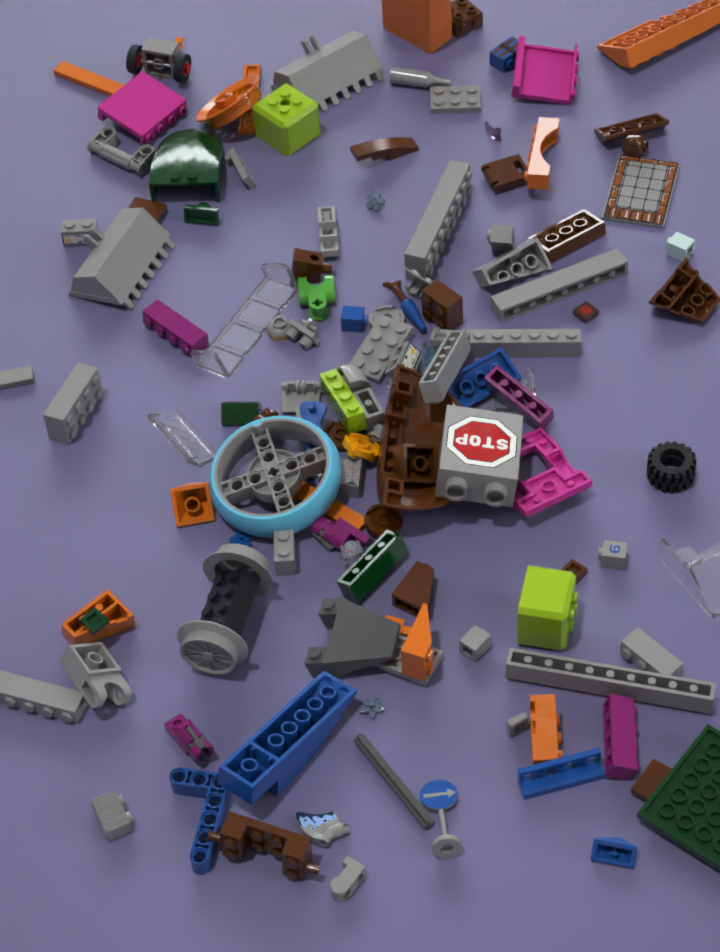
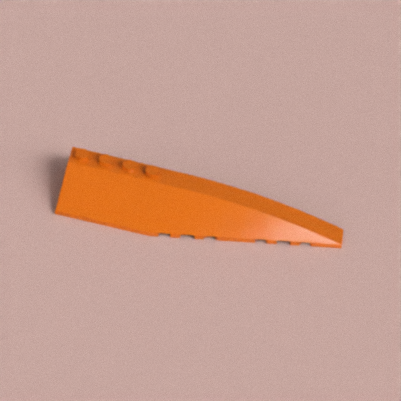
(662, 35)

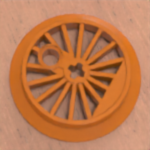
(231, 102)

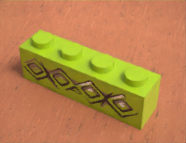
(343, 401)

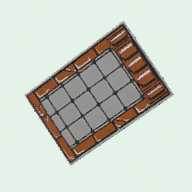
(641, 191)

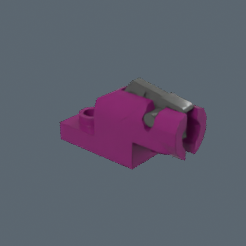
(337, 533)
(189, 738)

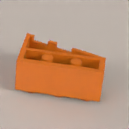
(118, 615)
(544, 728)

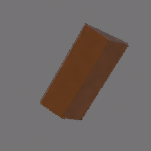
(634, 126)

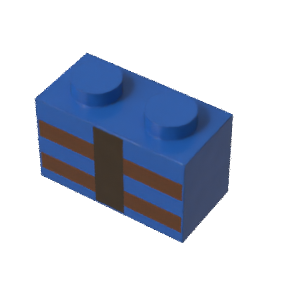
(504, 55)

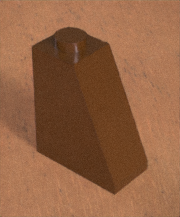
(415, 589)

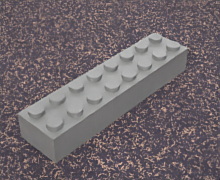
(439, 219)

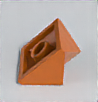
(192, 503)

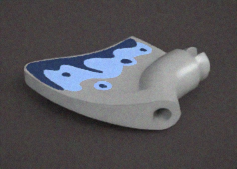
(321, 827)

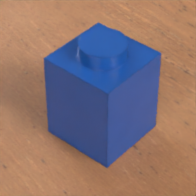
(353, 319)

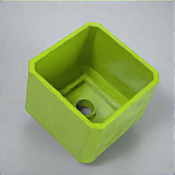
(286, 119)
(547, 608)

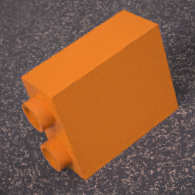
(419, 21)

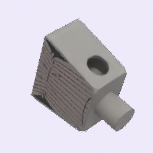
(351, 477)

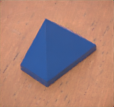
(614, 851)

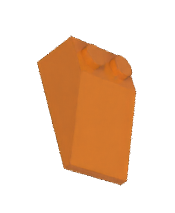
(417, 649)

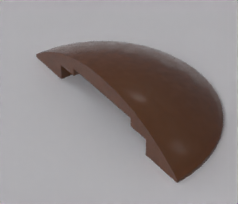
(412, 422)

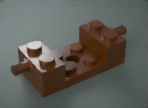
(244, 832)

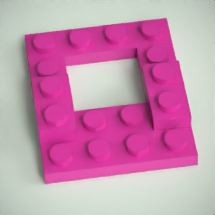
(551, 485)

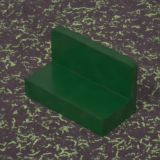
(239, 412)

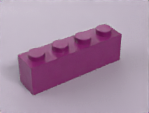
(174, 327)
(519, 397)
(620, 737)

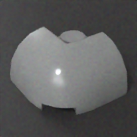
(353, 377)

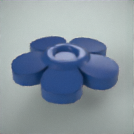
(240, 539)

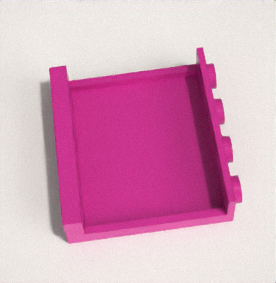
(545, 73)
(143, 107)

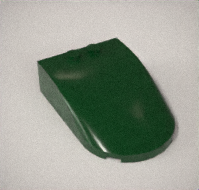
(187, 160)

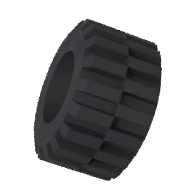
(671, 478)

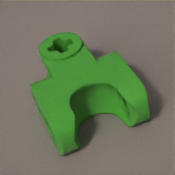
(317, 296)

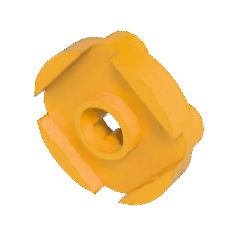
(360, 446)

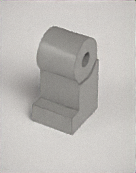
(347, 882)

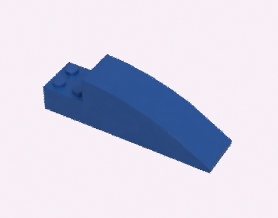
(287, 740)

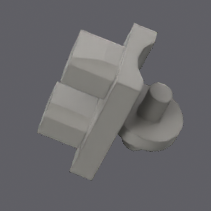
(304, 330)

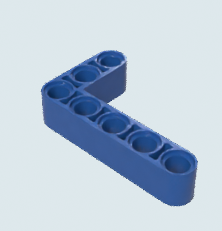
(210, 814)

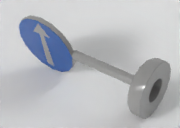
(440, 796)

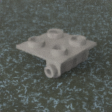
(417, 284)
(297, 393)

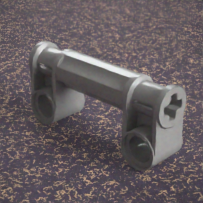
(105, 146)

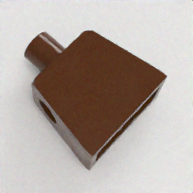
(309, 265)

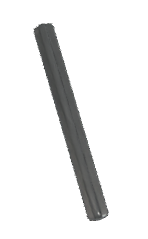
(393, 781)

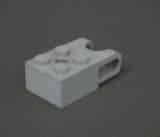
(95, 674)

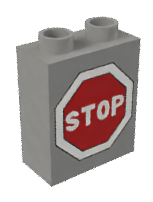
(479, 456)

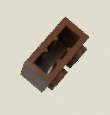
(465, 17)

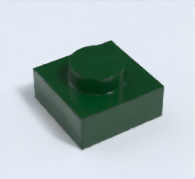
(94, 621)

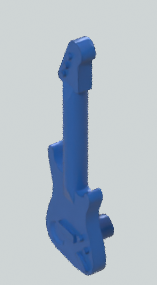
(313, 412)

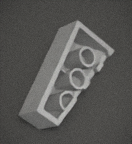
(516, 263)

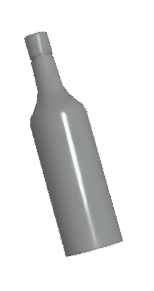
(416, 78)

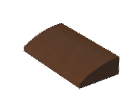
(570, 234)

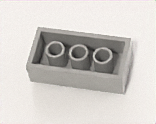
(73, 403)

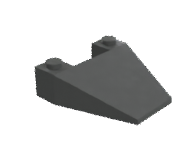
(356, 639)

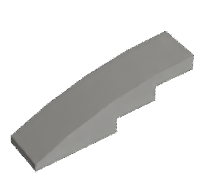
(328, 231)

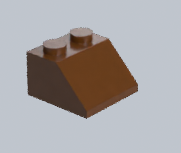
(416, 462)

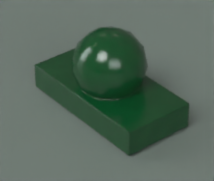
(201, 214)

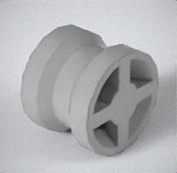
(375, 434)

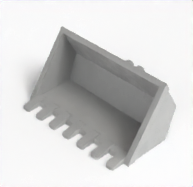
(331, 68)
(121, 258)

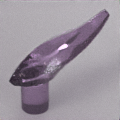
(495, 133)

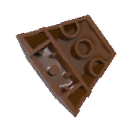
(686, 295)

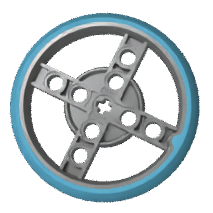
(275, 475)

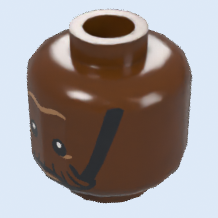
(635, 145)

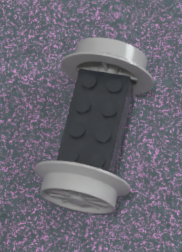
(216, 640)

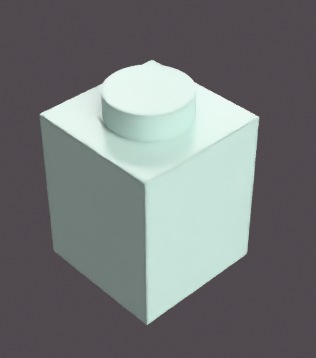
(680, 246)

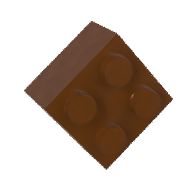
(442, 305)

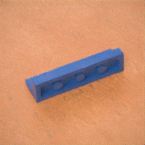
(561, 775)

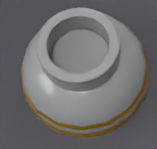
(278, 328)

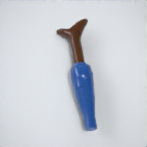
(408, 306)

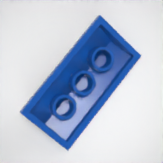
(469, 383)

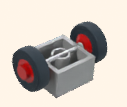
(159, 57)

